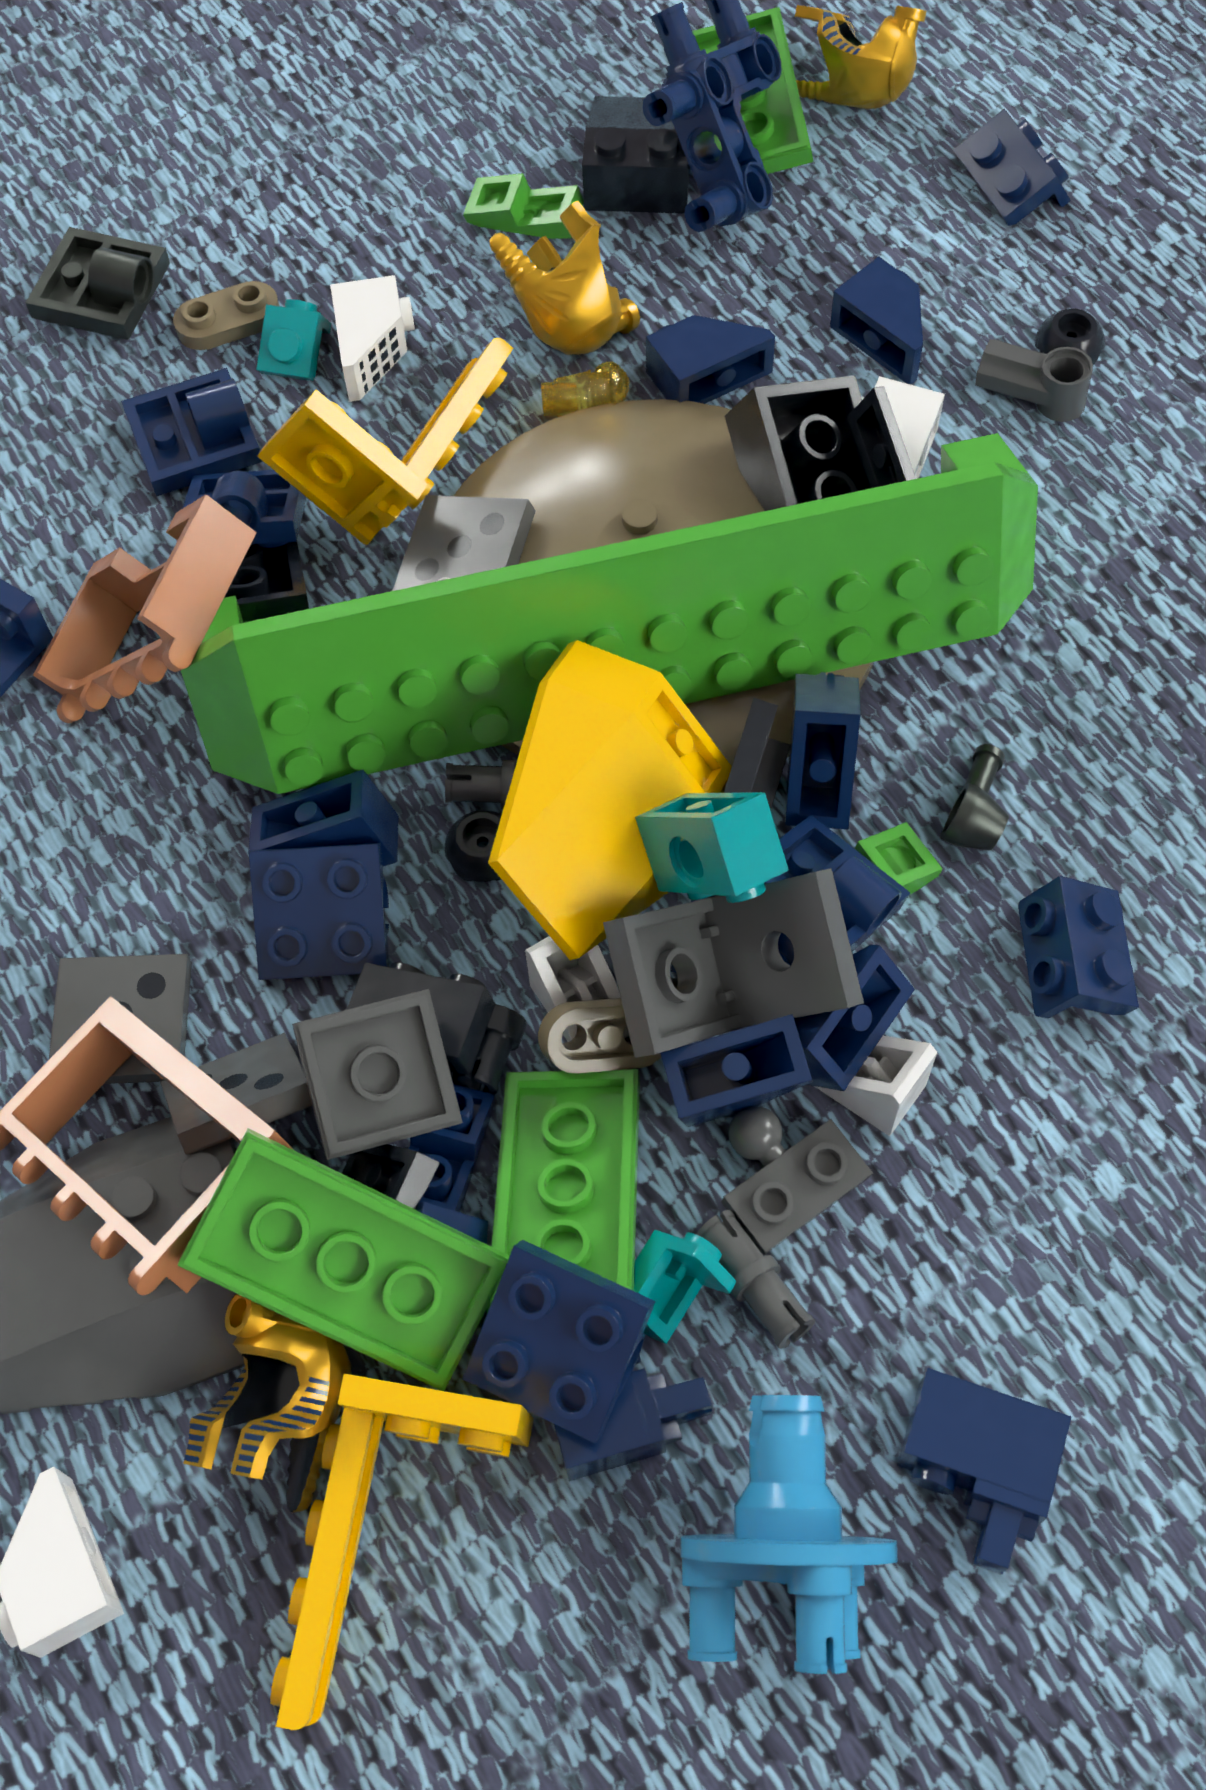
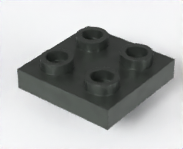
(98, 283)

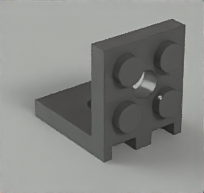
(732, 963)

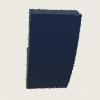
(456, 1148)

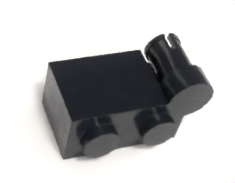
(471, 1026)

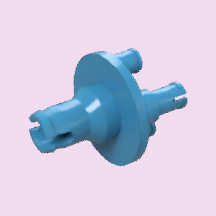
(784, 1535)

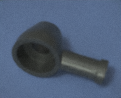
(976, 817)

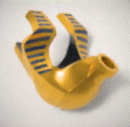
(858, 72)
(569, 298)
(283, 1393)

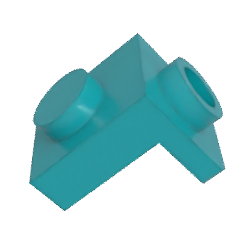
(291, 340)
(672, 1275)

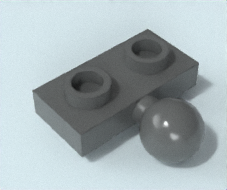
(794, 1182)

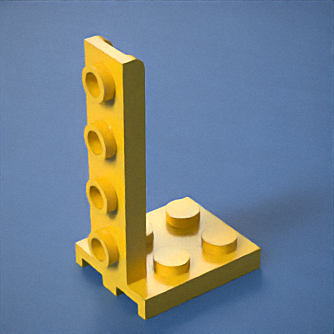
(360, 477)
(337, 1521)

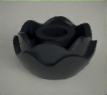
(1071, 329)
(462, 846)

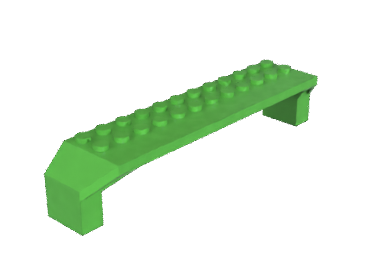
(702, 604)

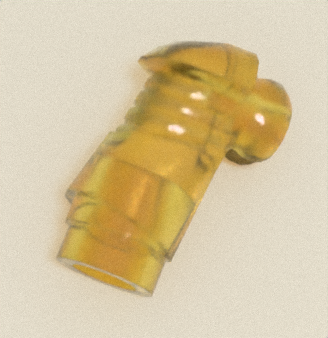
(585, 390)

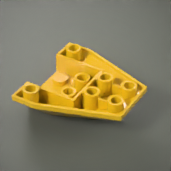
(593, 757)

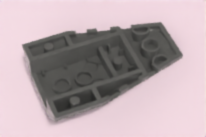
(71, 1318)

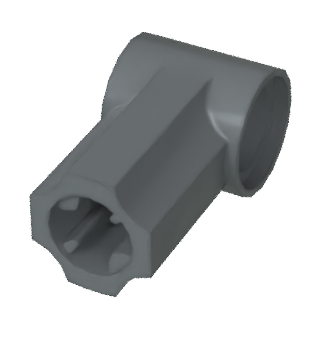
(1052, 380)

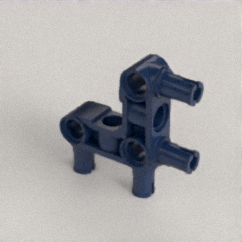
(704, 100)

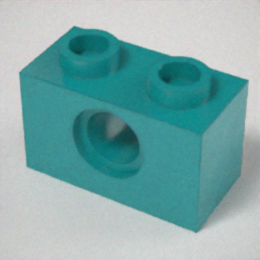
(713, 845)

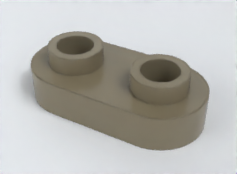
(223, 315)
(598, 1039)

